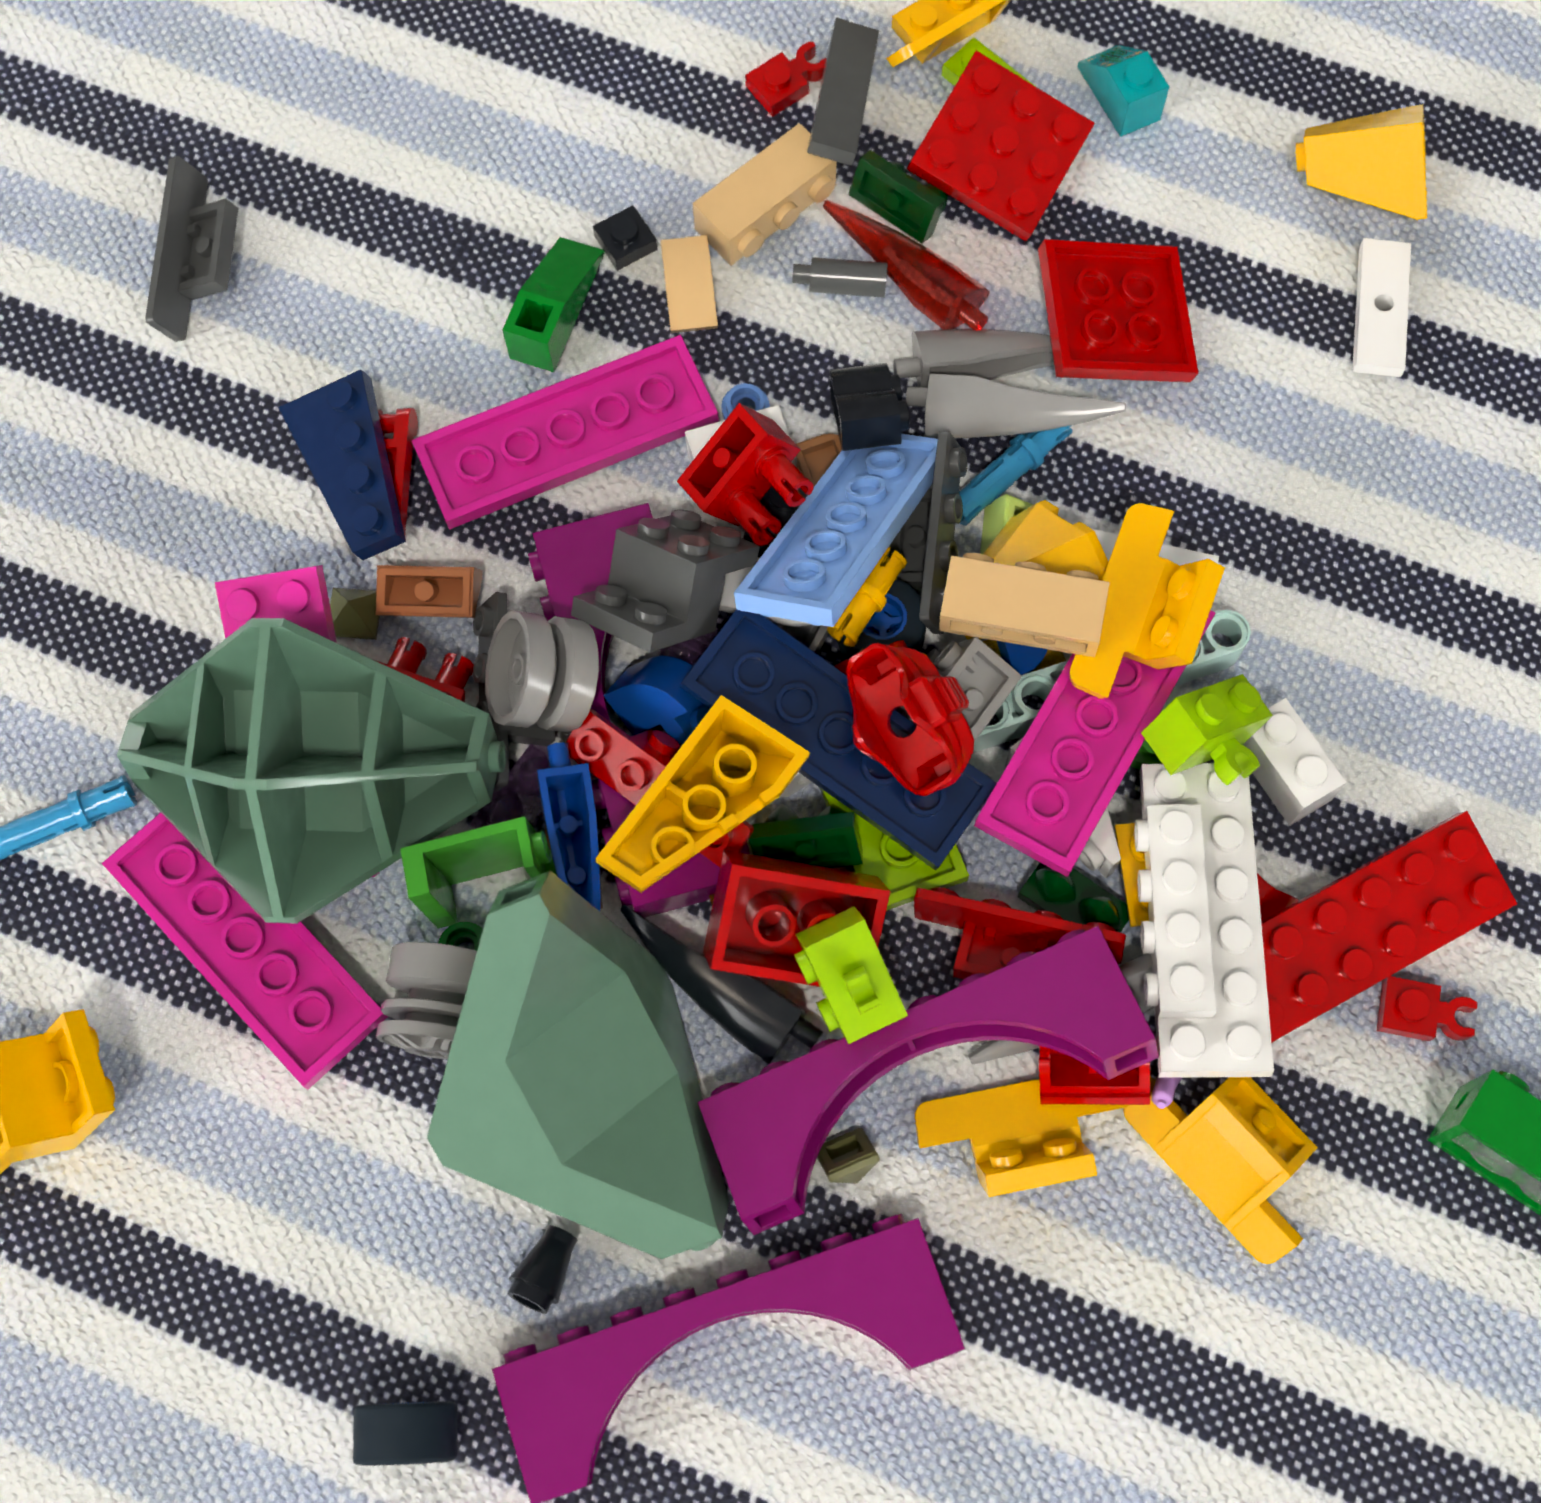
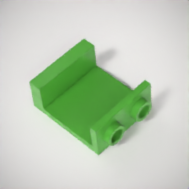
(469, 855)

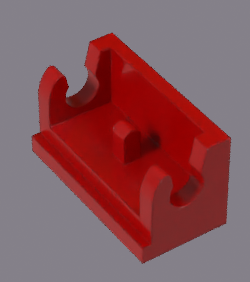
(1073, 1082)

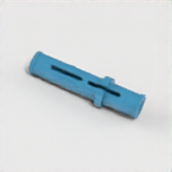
(1024, 454)
(67, 815)

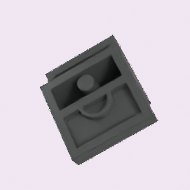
(665, 580)

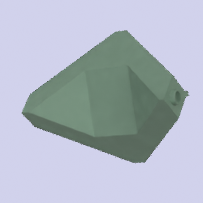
(306, 764)
(579, 1078)

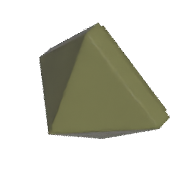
(354, 613)
(848, 1157)

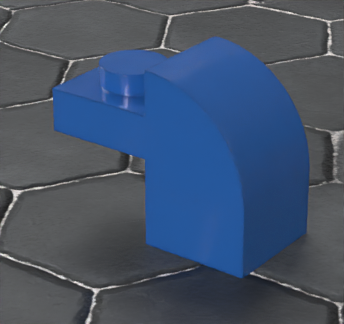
(652, 696)

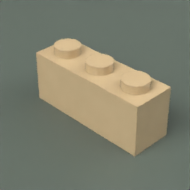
(763, 196)
(1024, 604)

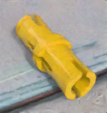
(868, 599)

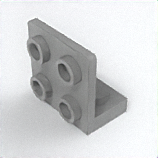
(981, 675)

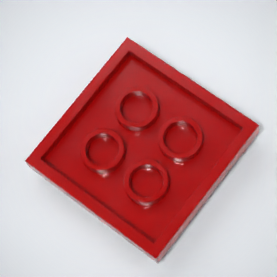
(1000, 146)
(1117, 311)

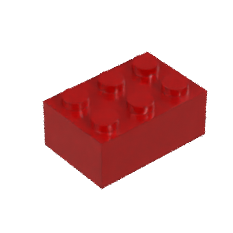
(769, 900)

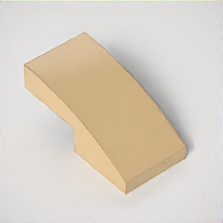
(689, 284)

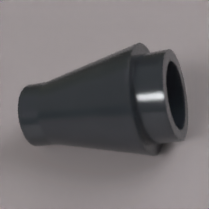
(543, 1271)

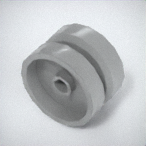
(541, 671)

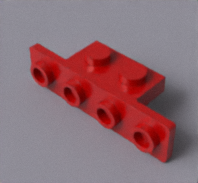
(634, 764)
(997, 932)

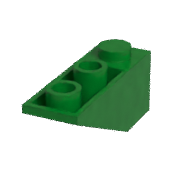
(550, 304)

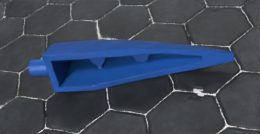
(571, 822)

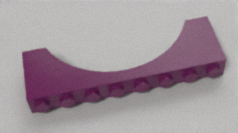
(574, 562)
(1053, 998)
(567, 1394)

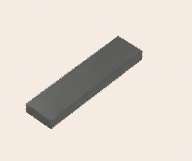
(843, 92)

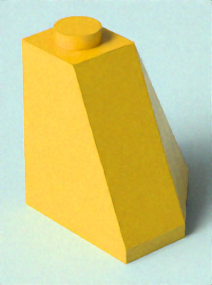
(1370, 160)
(1048, 540)

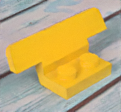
(937, 25)
(1151, 606)
(1012, 1135)
(1232, 1158)

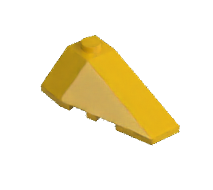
(708, 788)

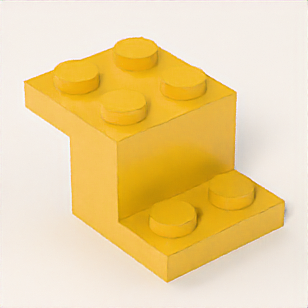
(51, 1090)

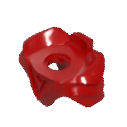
(942, 742)

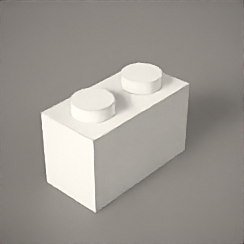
(1293, 765)

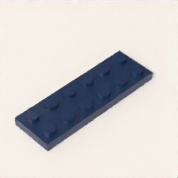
(811, 705)

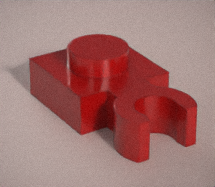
(784, 81)
(1416, 1011)

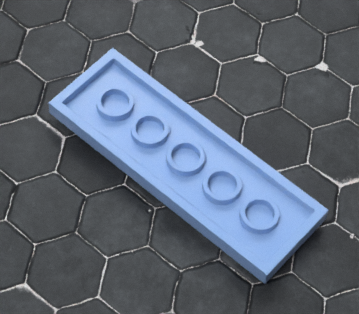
(839, 533)

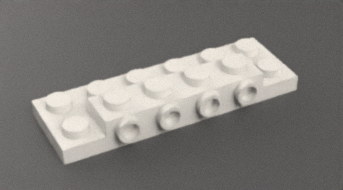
(1202, 924)

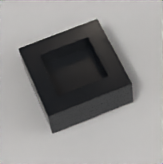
(625, 237)

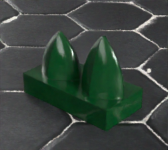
(897, 196)
(821, 840)
(1073, 898)

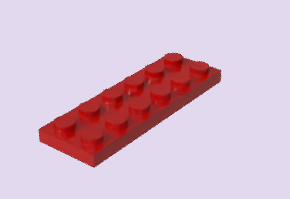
(1379, 921)

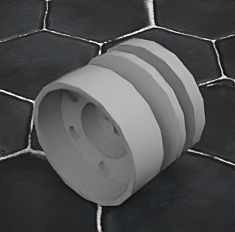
(436, 987)

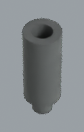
(842, 277)

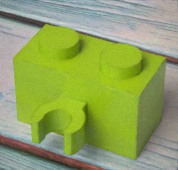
(1208, 727)
(850, 975)

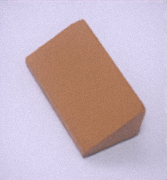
(427, 591)

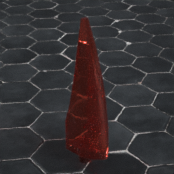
(924, 277)

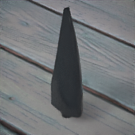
(737, 1002)

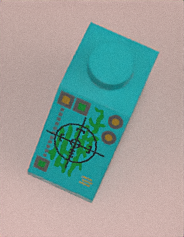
(1126, 87)

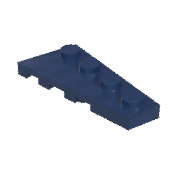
(349, 459)

